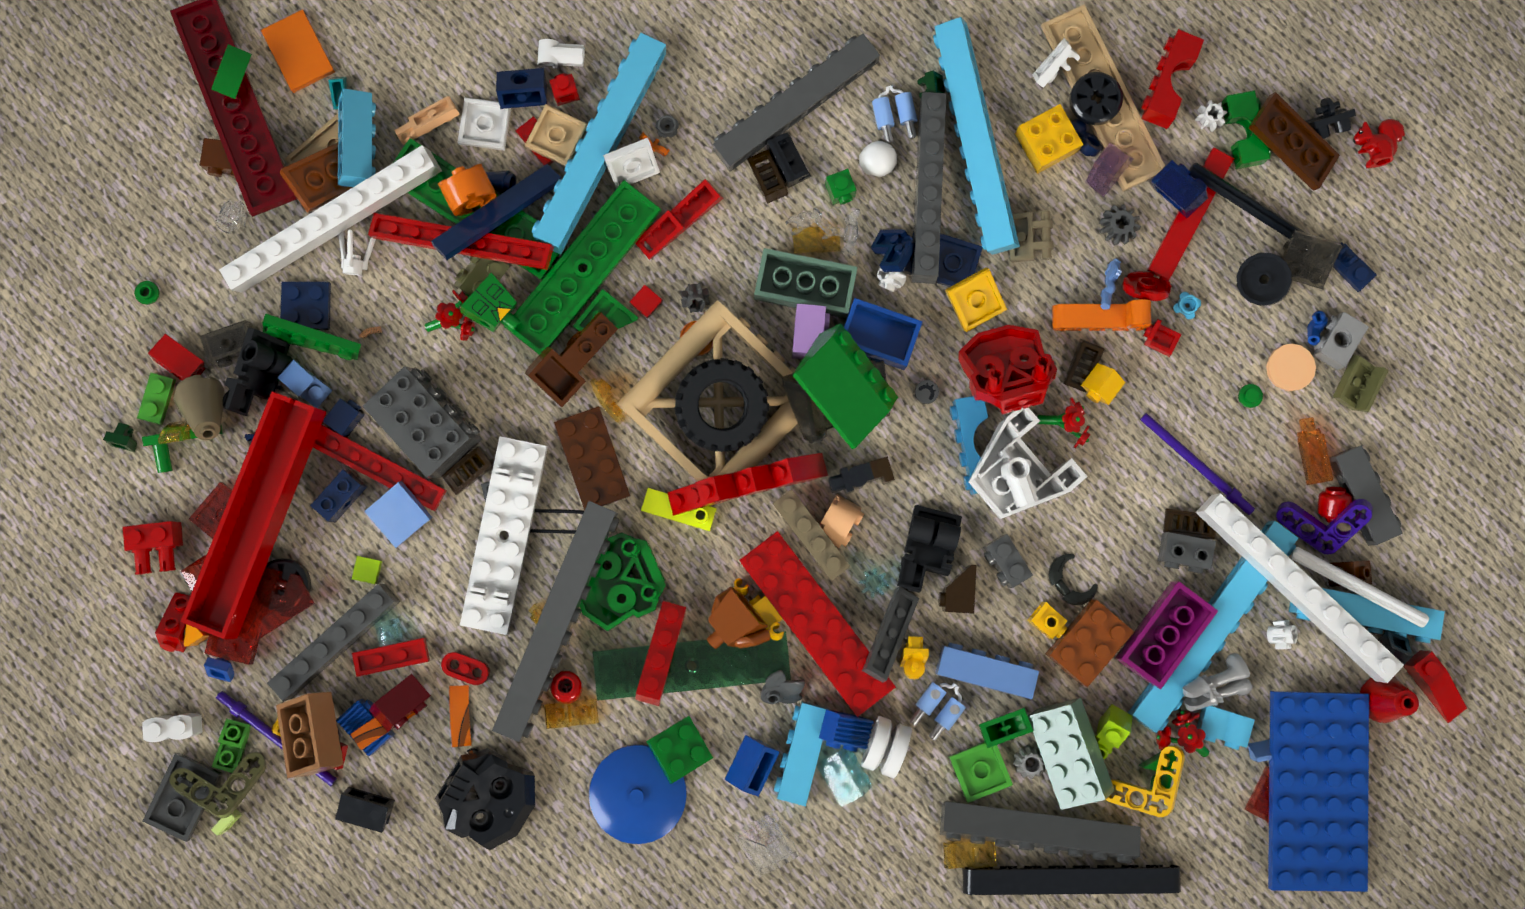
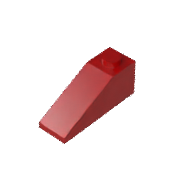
(1436, 684)

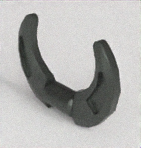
(1055, 576)

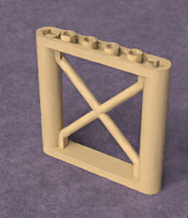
(710, 326)

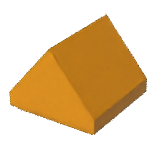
(194, 636)

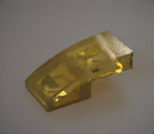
(811, 241)
(175, 432)
(968, 854)

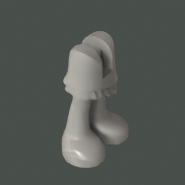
(1203, 690)

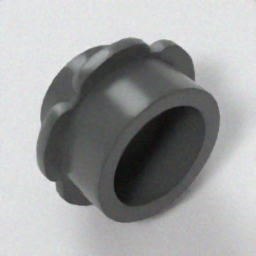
(667, 120)

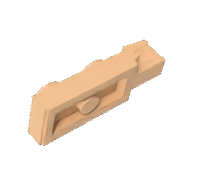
(427, 120)

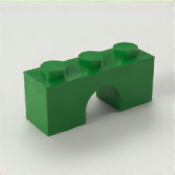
(1242, 110)

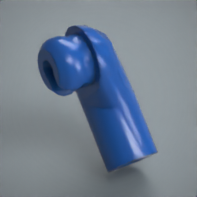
(1316, 326)

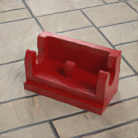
(176, 358)

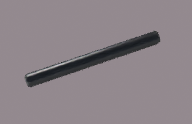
(1243, 200)

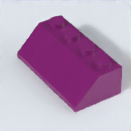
(1166, 634)

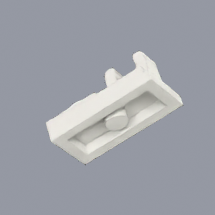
(1048, 69)

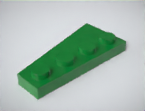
(310, 338)

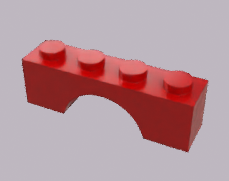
(1163, 101)
(660, 653)

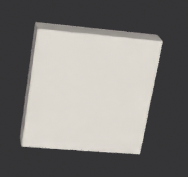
(483, 124)
(632, 163)

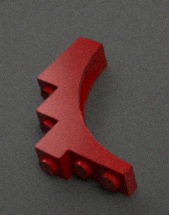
(747, 482)

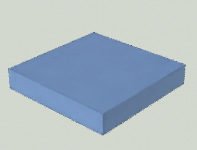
(398, 514)

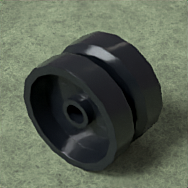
(1264, 264)

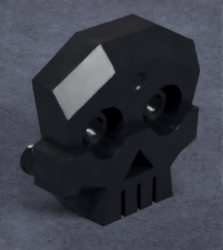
(503, 807)

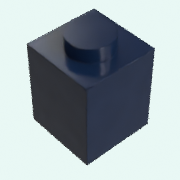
(344, 417)

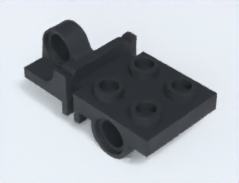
(257, 369)
(930, 546)

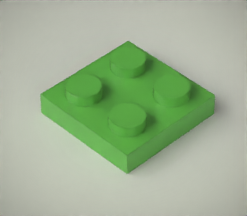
(980, 771)

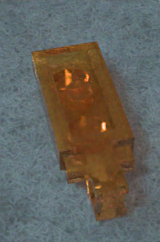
(1313, 453)

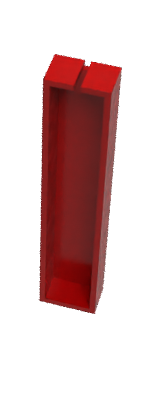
(253, 517)

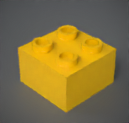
(1048, 138)

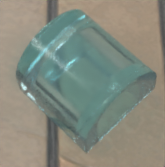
(389, 632)

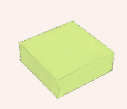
(225, 824)

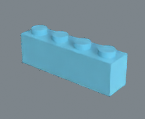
(355, 137)
(802, 754)

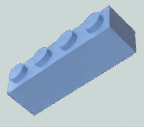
(986, 671)

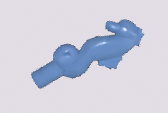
(1112, 273)

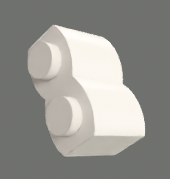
(172, 727)

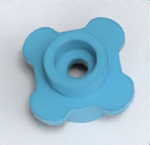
(1194, 304)

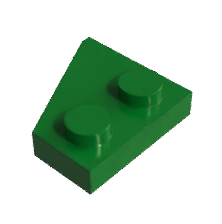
(610, 308)

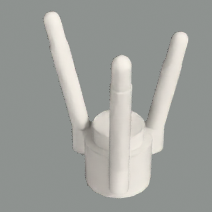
(352, 263)

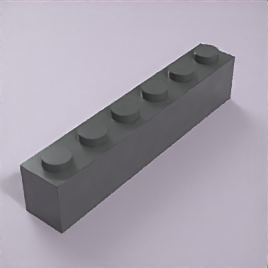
(333, 642)

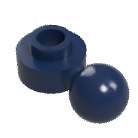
(1091, 144)

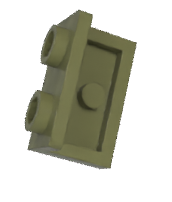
(476, 273)
(1360, 384)

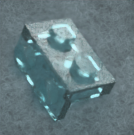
(844, 776)

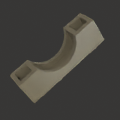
(811, 535)

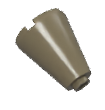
(201, 405)

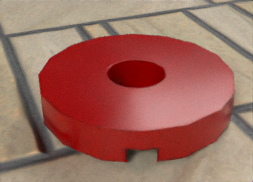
(1146, 286)

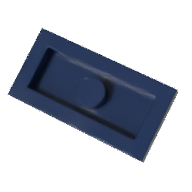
(1353, 268)

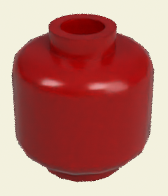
(1333, 502)
(559, 682)

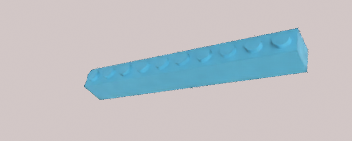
(976, 136)
(602, 137)
(1231, 601)

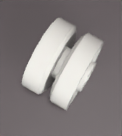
(886, 748)

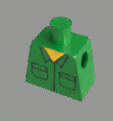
(491, 305)

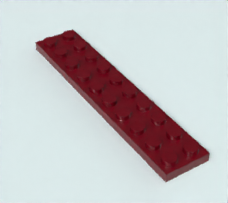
(238, 120)

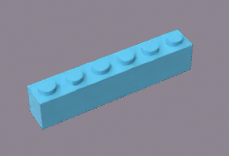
(1380, 619)

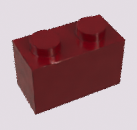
(399, 703)

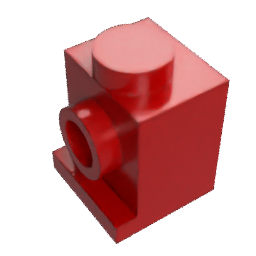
(562, 86)

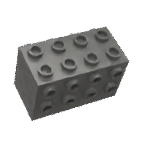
(423, 422)

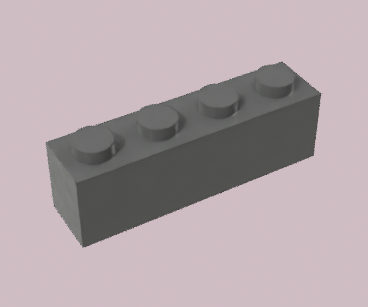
(1362, 482)

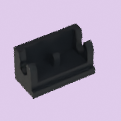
(788, 160)
(364, 809)

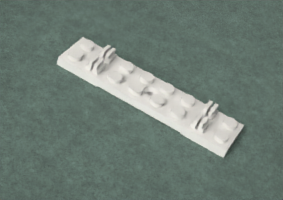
(499, 561)

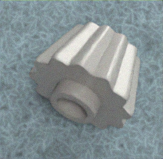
(1020, 762)

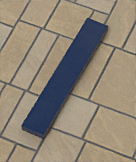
(496, 212)

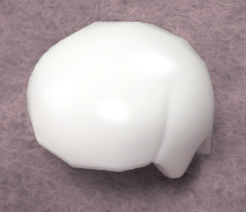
(878, 159)

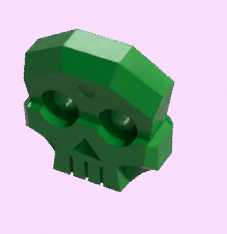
(641, 594)

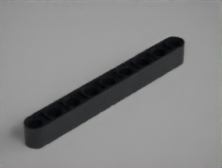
(1075, 880)

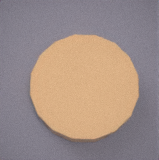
(1291, 367)

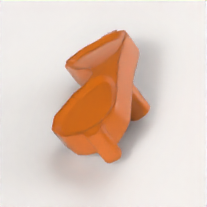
(656, 148)

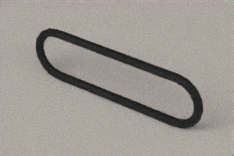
(555, 511)

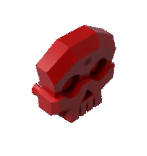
(1010, 381)

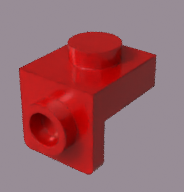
(1161, 338)

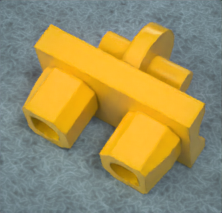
(914, 658)

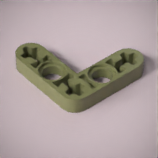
(225, 793)

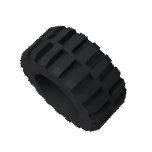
(754, 405)

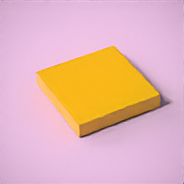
(976, 299)

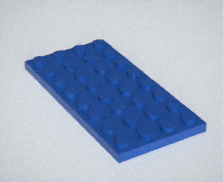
(1318, 791)

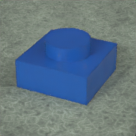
(219, 669)

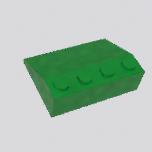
(845, 385)

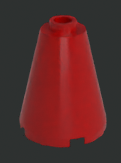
(1389, 700)

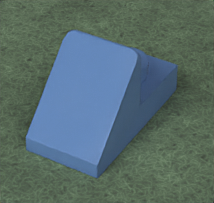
(304, 384)

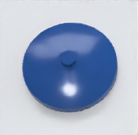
(634, 796)

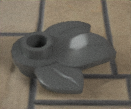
(780, 690)

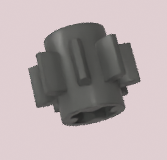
(695, 297)

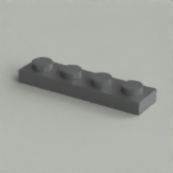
(890, 634)

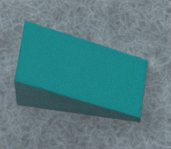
(336, 86)

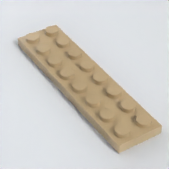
(1127, 127)

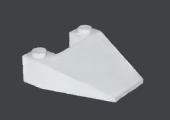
(1006, 445)

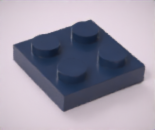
(306, 303)

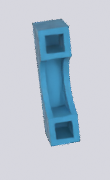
(968, 416)

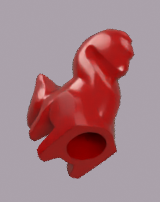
(1382, 145)

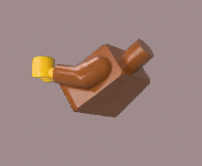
(738, 621)

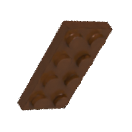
(1294, 141)
(592, 458)

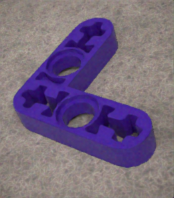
(1328, 532)

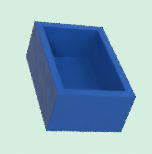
(883, 333)

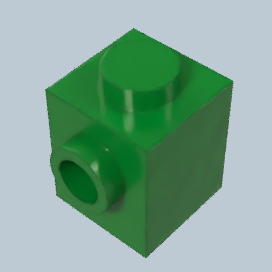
(840, 187)

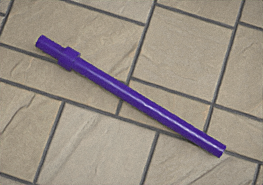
(1232, 494)
(239, 709)

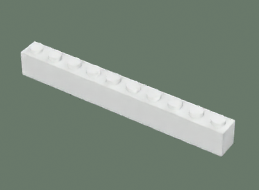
(330, 219)
(1299, 588)

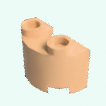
(840, 519)

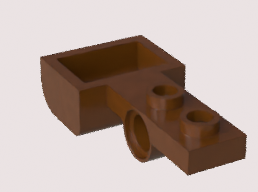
(559, 373)

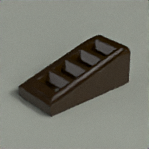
(774, 189)
(1075, 362)
(487, 465)
(1168, 521)

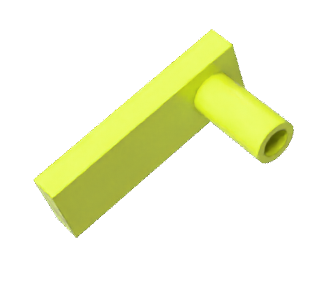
(659, 505)

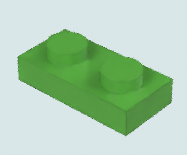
(156, 398)

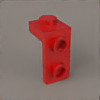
(170, 629)

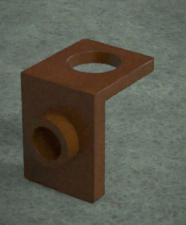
(1359, 569)

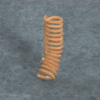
(368, 333)

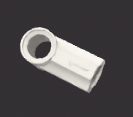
(557, 54)
(1020, 484)

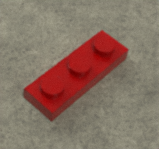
(390, 657)

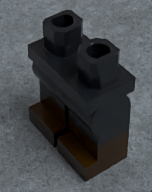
(862, 474)

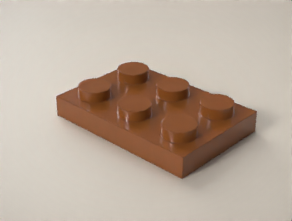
(315, 178)

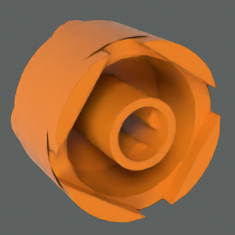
(467, 189)

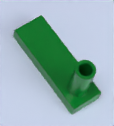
(161, 451)

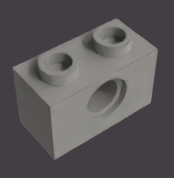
(1351, 333)

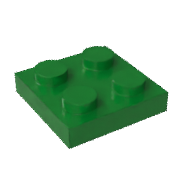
(679, 749)

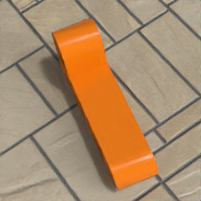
(1118, 317)

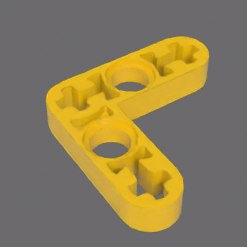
(1158, 791)

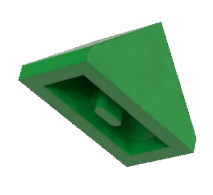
(1005, 727)

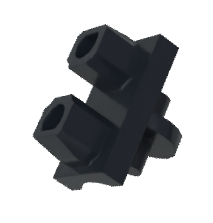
(1340, 118)

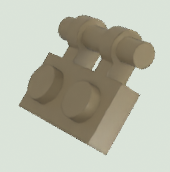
(1025, 230)

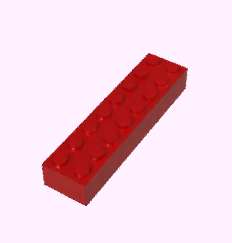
(815, 622)

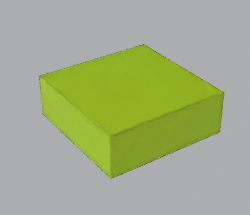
(366, 570)

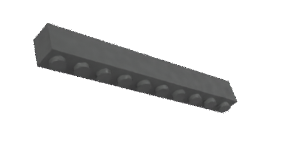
(555, 621)

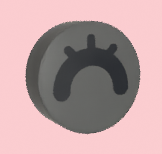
(926, 392)

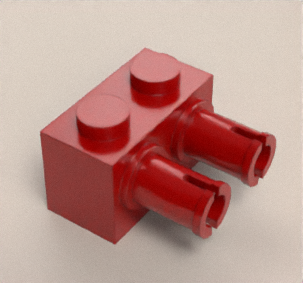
(157, 536)

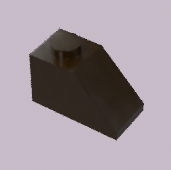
(959, 593)

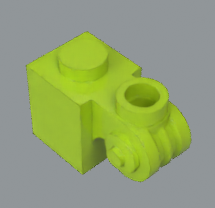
(1113, 729)

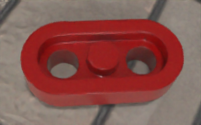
(466, 668)

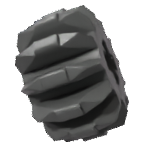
(1130, 226)

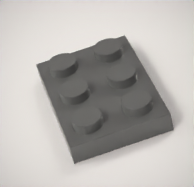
(173, 811)

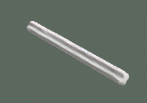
(1360, 587)

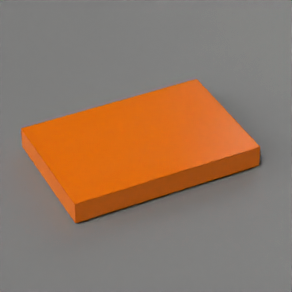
(297, 51)

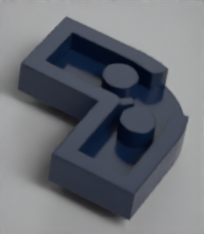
(897, 248)

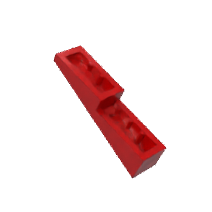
(680, 218)

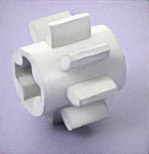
(1207, 120)
(891, 280)
(1282, 634)

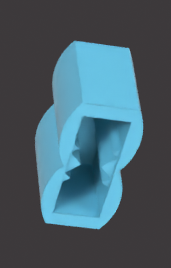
(1225, 726)

